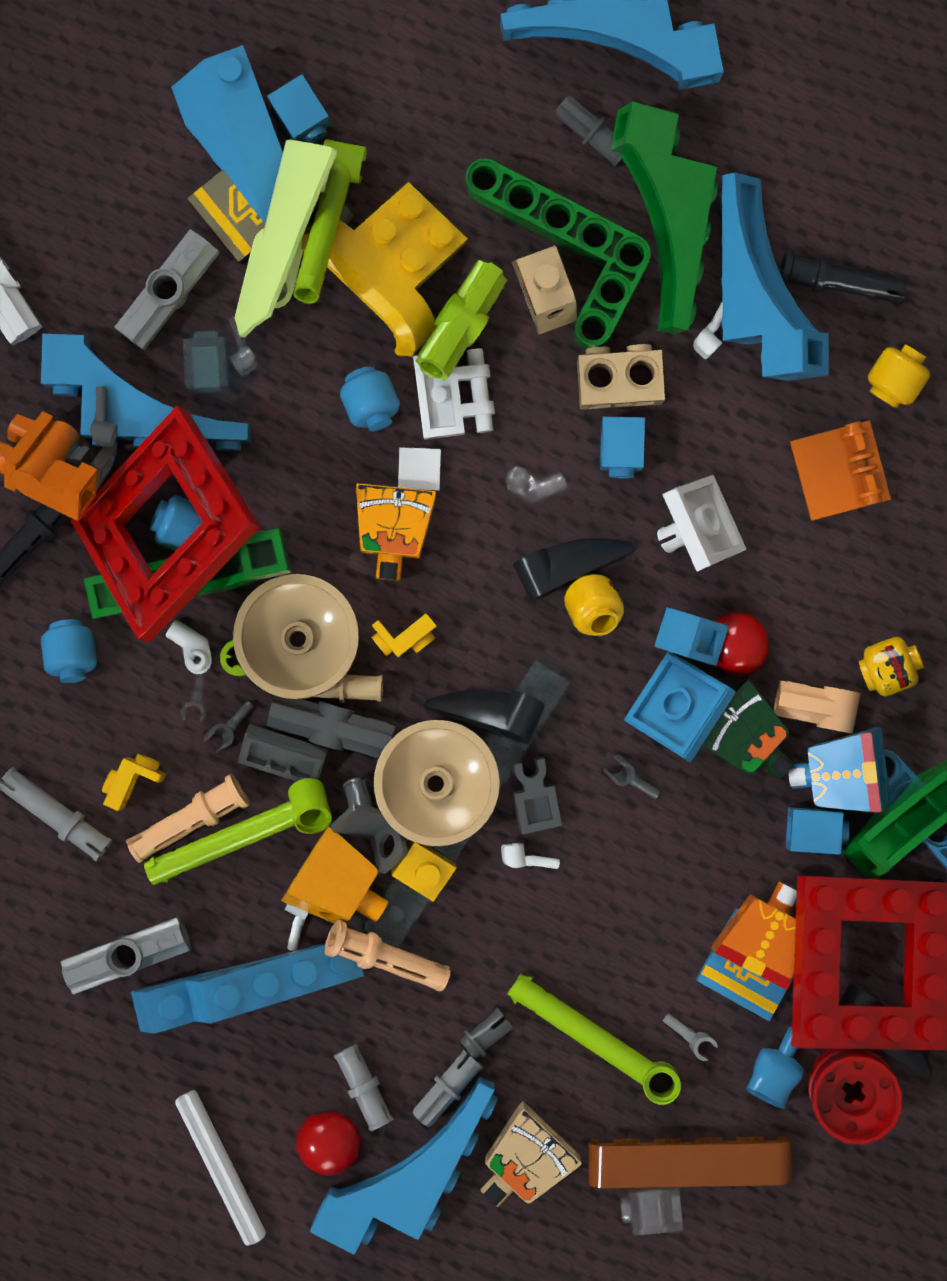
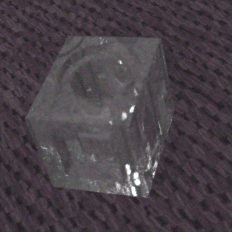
(652, 1210)

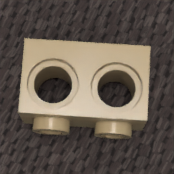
(621, 390)

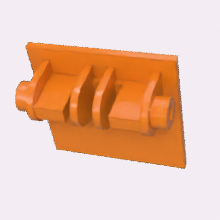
(840, 470)

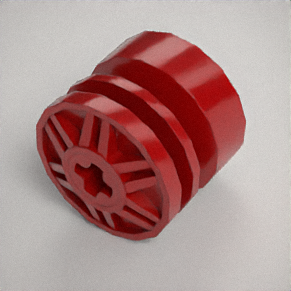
(860, 1116)

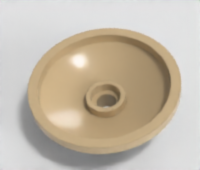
(277, 612)
(467, 776)

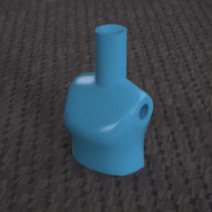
(776, 1073)

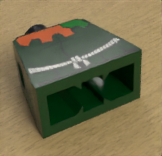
(750, 734)

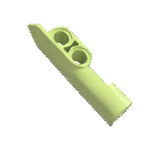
(278, 246)

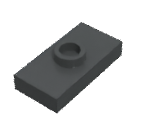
(281, 754)

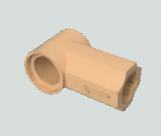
(826, 707)

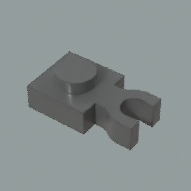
(536, 803)

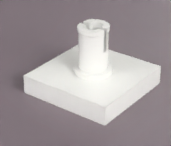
(701, 523)

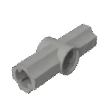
(183, 267)
(102, 965)

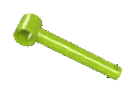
(344, 170)
(305, 810)
(595, 1038)

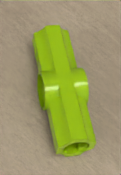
(461, 320)

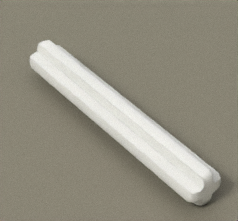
(220, 1168)

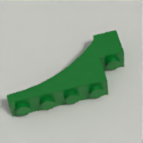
(677, 202)
(257, 559)
(902, 826)

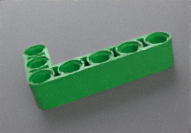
(570, 237)

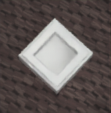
(419, 468)

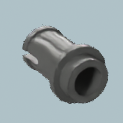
(483, 1035)

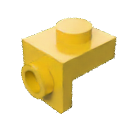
(415, 637)
(121, 782)
(423, 869)

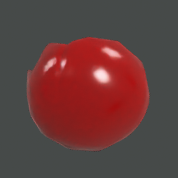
(744, 645)
(328, 1143)

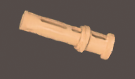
(204, 809)
(370, 951)

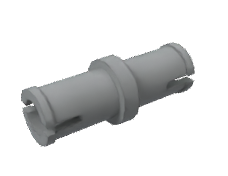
(363, 1087)

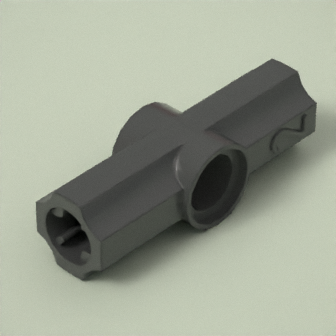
(330, 725)

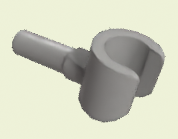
(690, 1036)

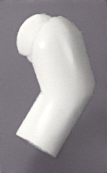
(194, 645)

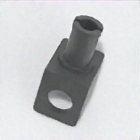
(368, 822)

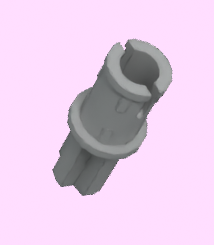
(447, 1088)

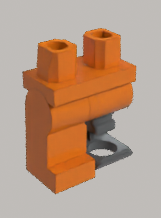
(52, 465)

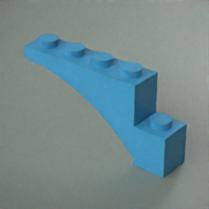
(630, 26)
(754, 294)
(72, 365)
(239, 988)
(409, 1190)

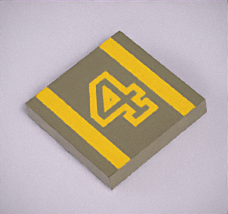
(228, 214)

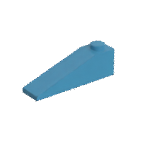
(232, 123)

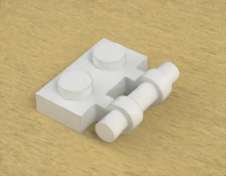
(441, 403)

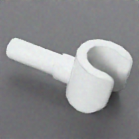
(706, 341)
(514, 856)
(296, 926)

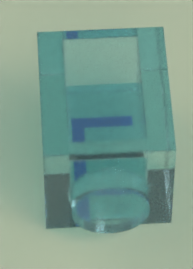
(206, 363)

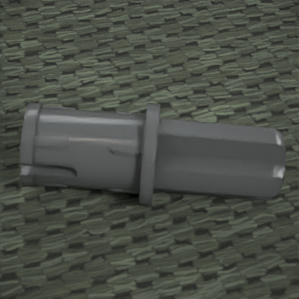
(588, 128)

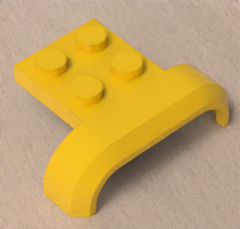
(392, 258)

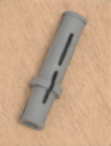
(56, 815)

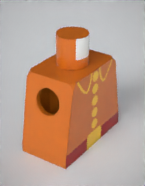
(763, 936)

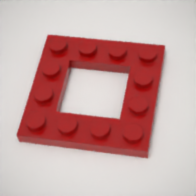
(155, 599)
(816, 1012)

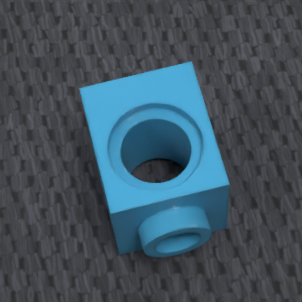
(300, 111)
(622, 446)
(691, 636)
(816, 830)

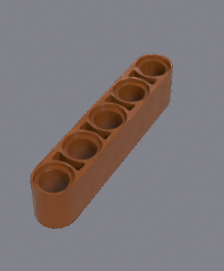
(689, 1164)

